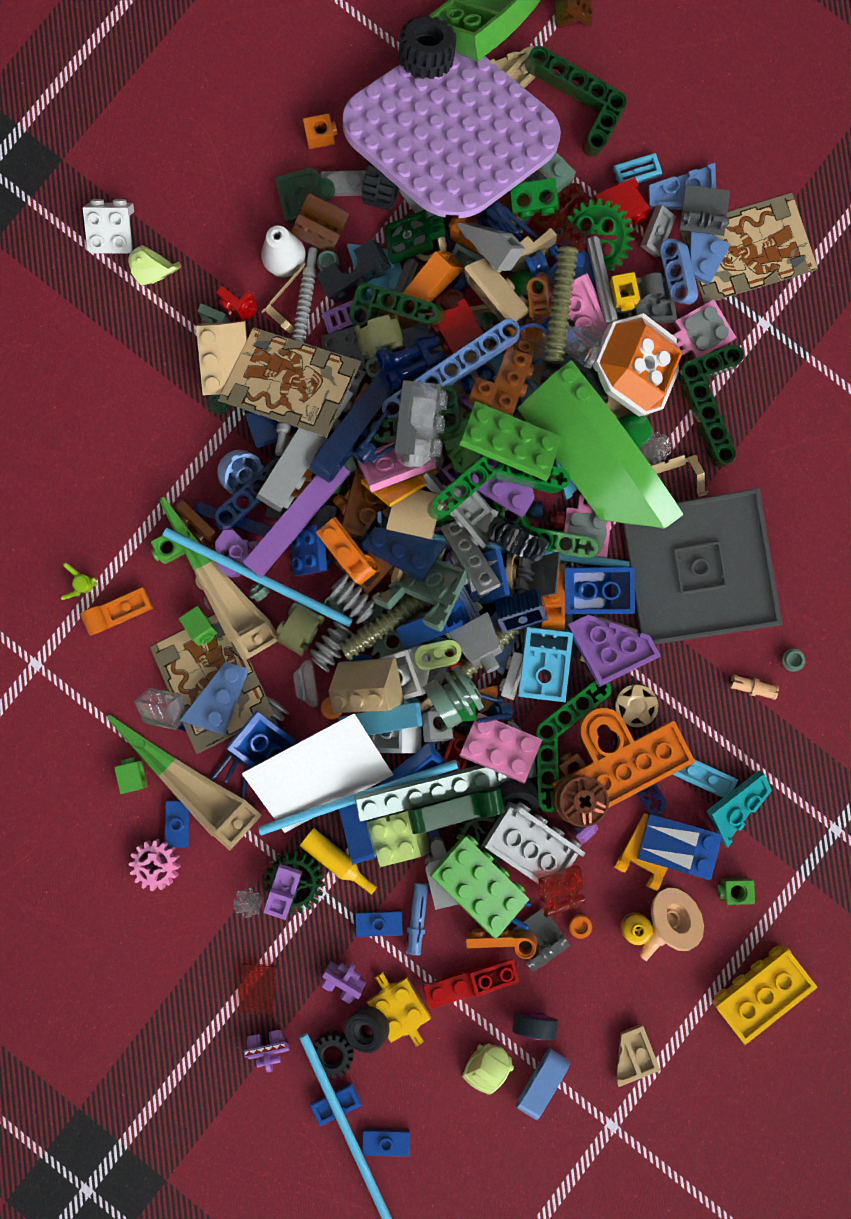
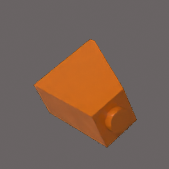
(434, 277)

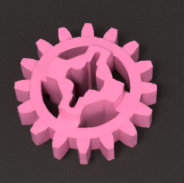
(147, 871)

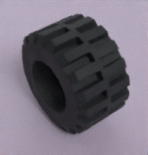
(427, 47)
(378, 189)

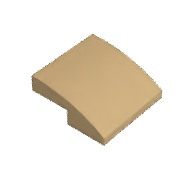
(543, 243)
(411, 515)

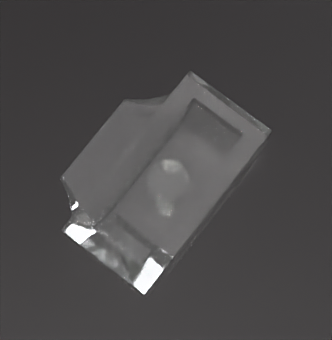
(584, 343)
(306, 684)

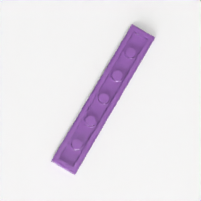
(292, 523)

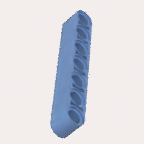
(457, 360)

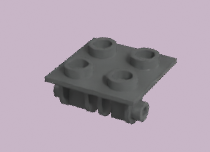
(705, 210)
(345, 344)
(538, 574)
(549, 939)

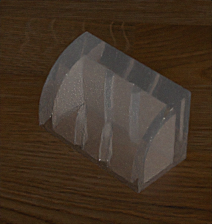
(161, 708)

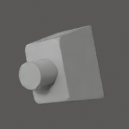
(479, 642)

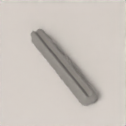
(601, 279)

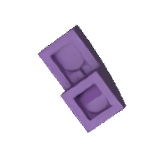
(282, 892)

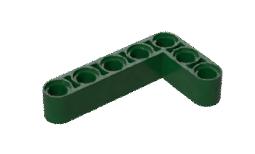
(581, 93)
(708, 402)

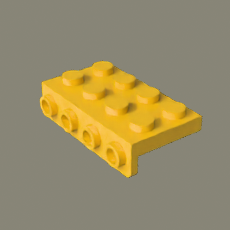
(763, 993)

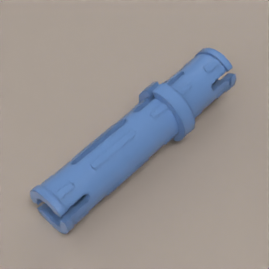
(416, 926)

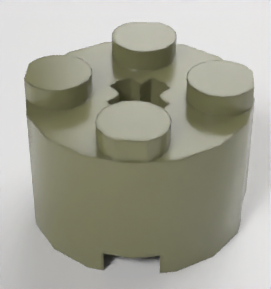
(377, 334)
(299, 629)

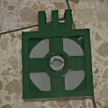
(412, 235)

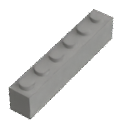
(294, 462)

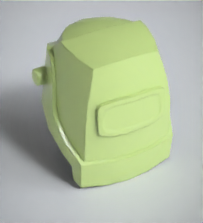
(149, 266)
(488, 1068)

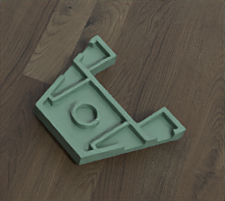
(438, 588)

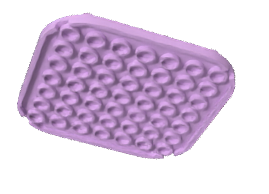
(452, 137)

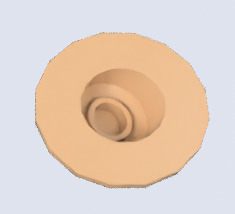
(675, 922)

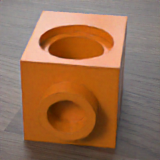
(315, 123)

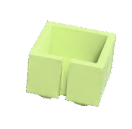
(395, 840)

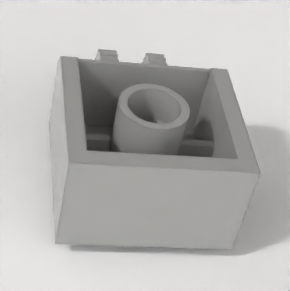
(440, 896)

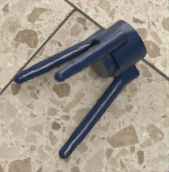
(500, 214)
(366, 450)
(498, 711)
(236, 760)

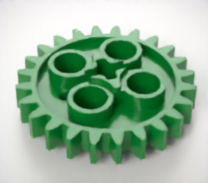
(599, 215)

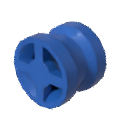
(536, 263)

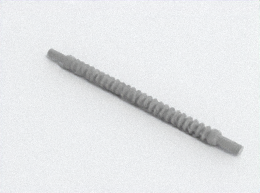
(300, 326)

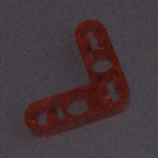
(570, 198)

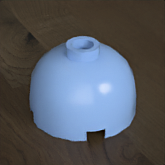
(238, 469)

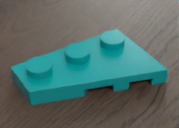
(732, 810)

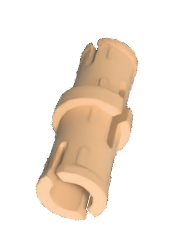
(754, 687)

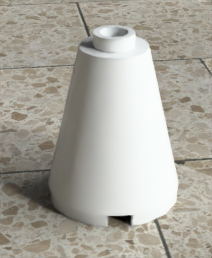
(282, 252)

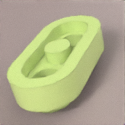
(436, 652)

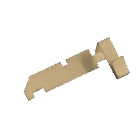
(274, 314)
(680, 461)

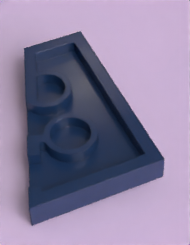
(404, 551)

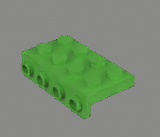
(510, 441)
(479, 885)

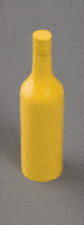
(334, 859)

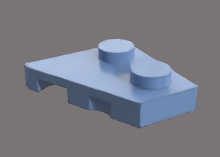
(706, 255)

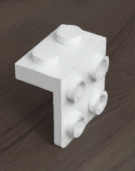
(108, 226)

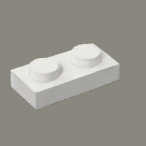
(510, 683)

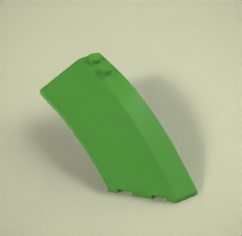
(483, 23)
(599, 452)

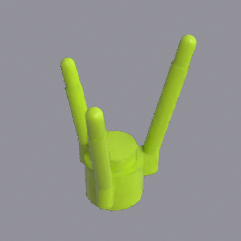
(80, 583)

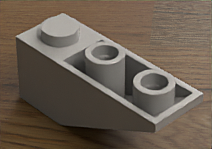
(495, 245)

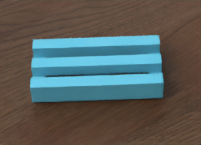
(641, 178)

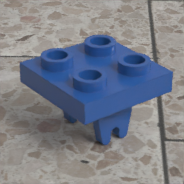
(309, 552)

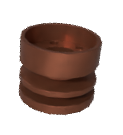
(567, 804)

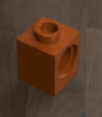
(568, 758)

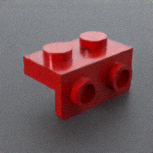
(232, 306)

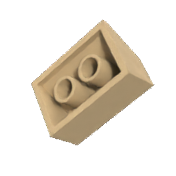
(496, 291)
(218, 352)
(366, 686)

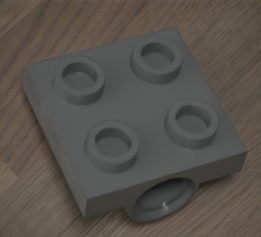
(655, 299)

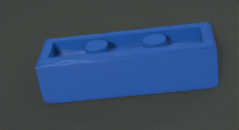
(423, 759)

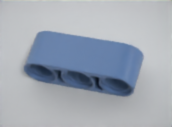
(671, 264)
(543, 1084)

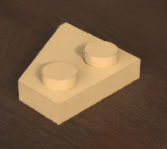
(515, 66)
(635, 1056)

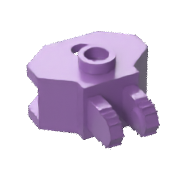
(237, 548)

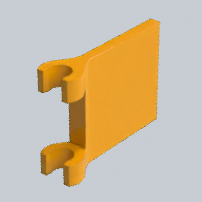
(398, 491)
(631, 853)

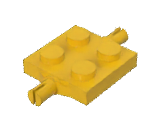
(401, 1008)

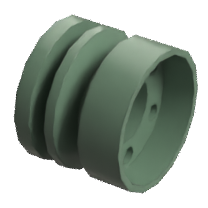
(453, 696)

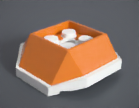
(638, 363)

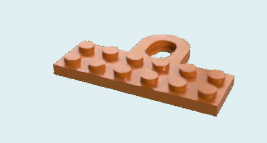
(633, 762)

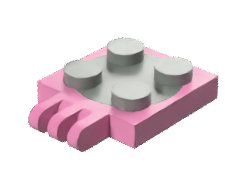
(703, 330)
(586, 522)

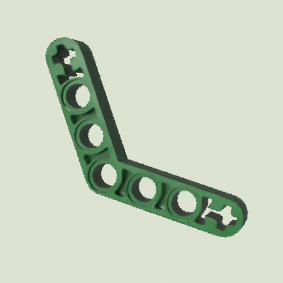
(485, 473)
(557, 536)
(557, 729)

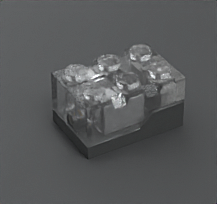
(420, 423)

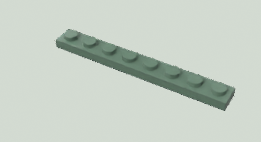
(429, 791)

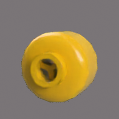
(629, 926)

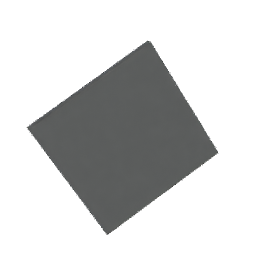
(705, 570)

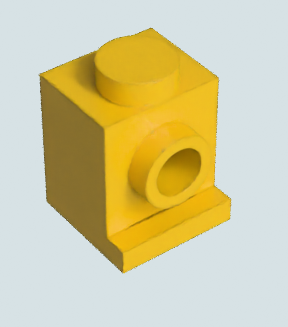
(625, 284)

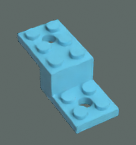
(550, 652)

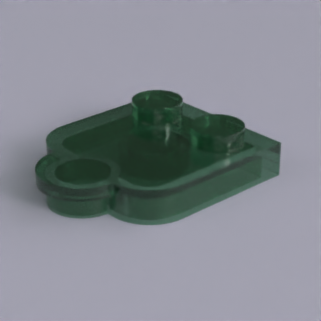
(295, 187)

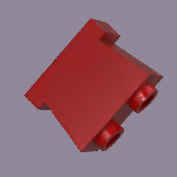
(629, 199)
(457, 328)

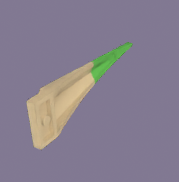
(238, 616)
(214, 807)

